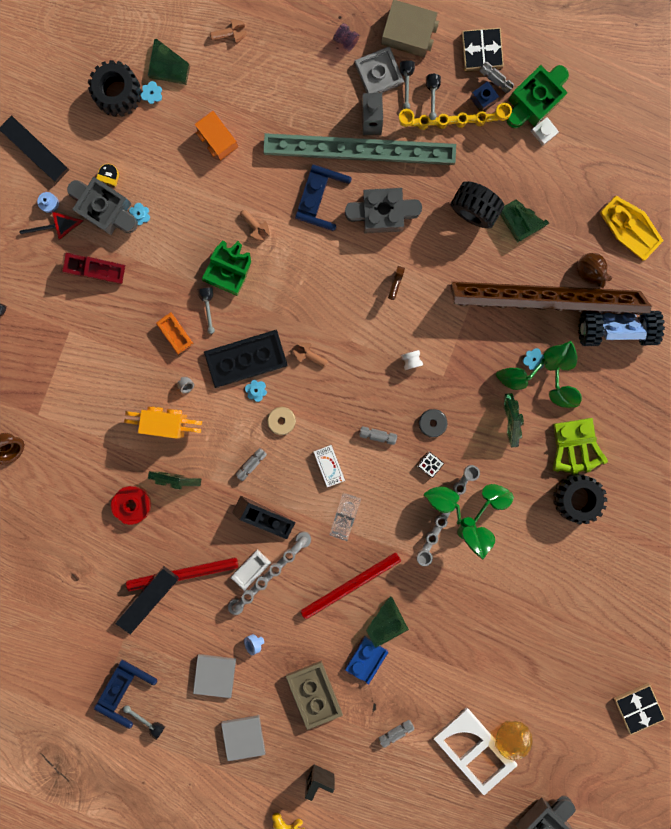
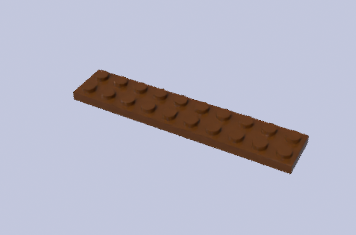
(549, 297)

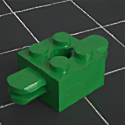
(537, 96)

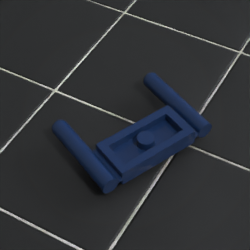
(314, 193)
(116, 689)

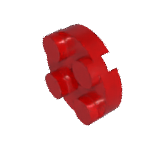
(124, 513)

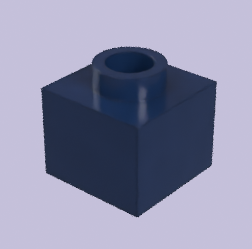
(480, 100)

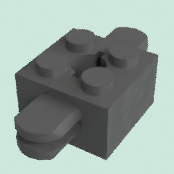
(102, 206)
(383, 210)
(549, 816)

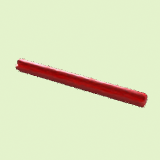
(187, 573)
(350, 586)

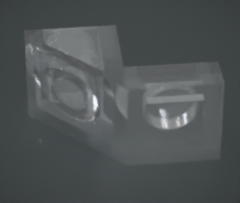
(345, 516)

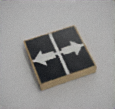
(482, 47)
(639, 708)

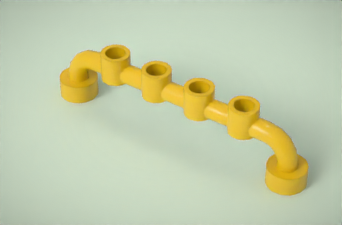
(502, 113)

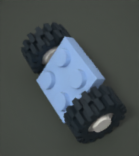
(625, 326)

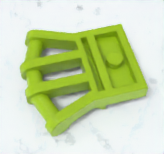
(572, 434)

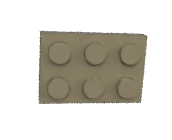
(314, 695)

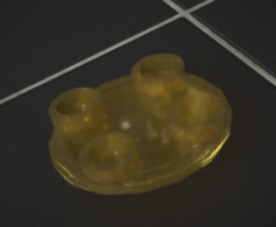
(513, 740)

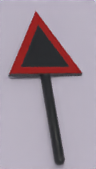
(63, 225)

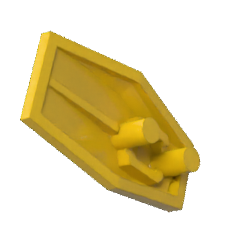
(631, 227)

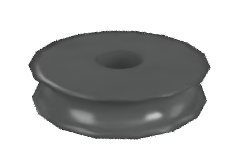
(439, 417)

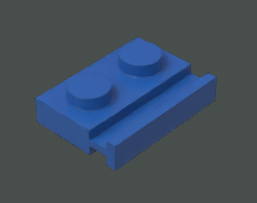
(366, 660)

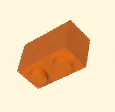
(216, 136)

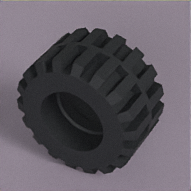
(107, 75)
(477, 204)
(595, 499)

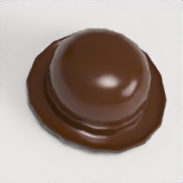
(10, 448)

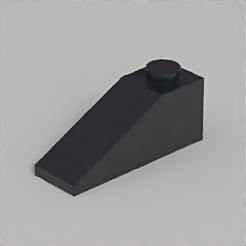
(263, 517)

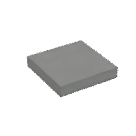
(379, 71)
(214, 676)
(243, 738)

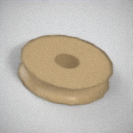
(273, 418)

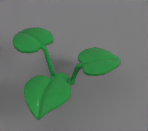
(556, 358)
(478, 539)

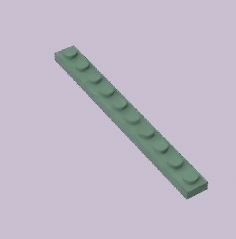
(359, 149)

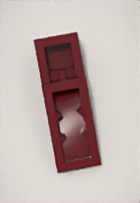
(92, 268)

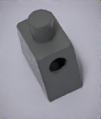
(372, 112)

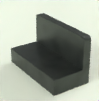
(319, 778)

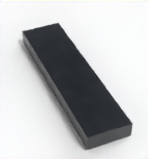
(33, 149)
(147, 600)

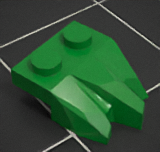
(228, 268)

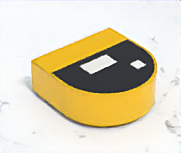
(108, 174)

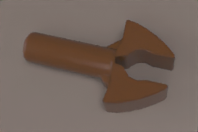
(396, 283)

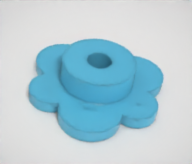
(151, 88)
(139, 208)
(528, 360)
(250, 389)

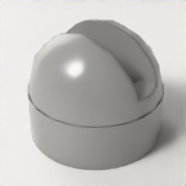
(185, 385)

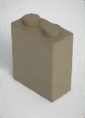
(410, 28)

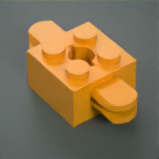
(164, 424)

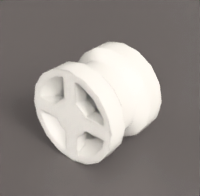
(412, 360)

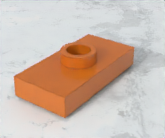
(174, 333)

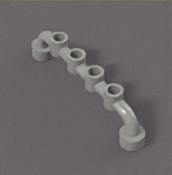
(424, 557)
(236, 605)

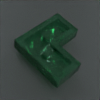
(514, 419)

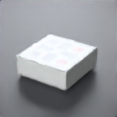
(430, 464)

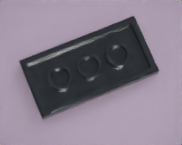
(245, 358)

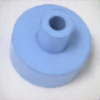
(48, 202)
(253, 644)

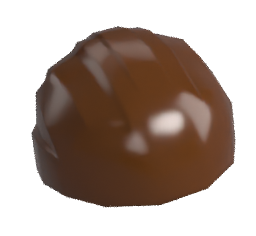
(593, 269)

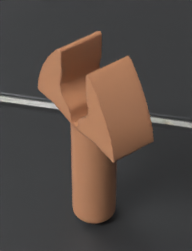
(231, 31)
(253, 223)
(310, 355)

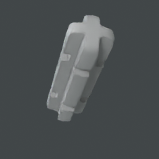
(496, 77)
(378, 435)
(251, 464)
(396, 733)

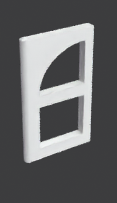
(467, 722)

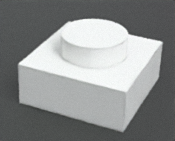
(544, 131)

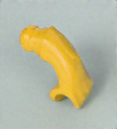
(278, 822)

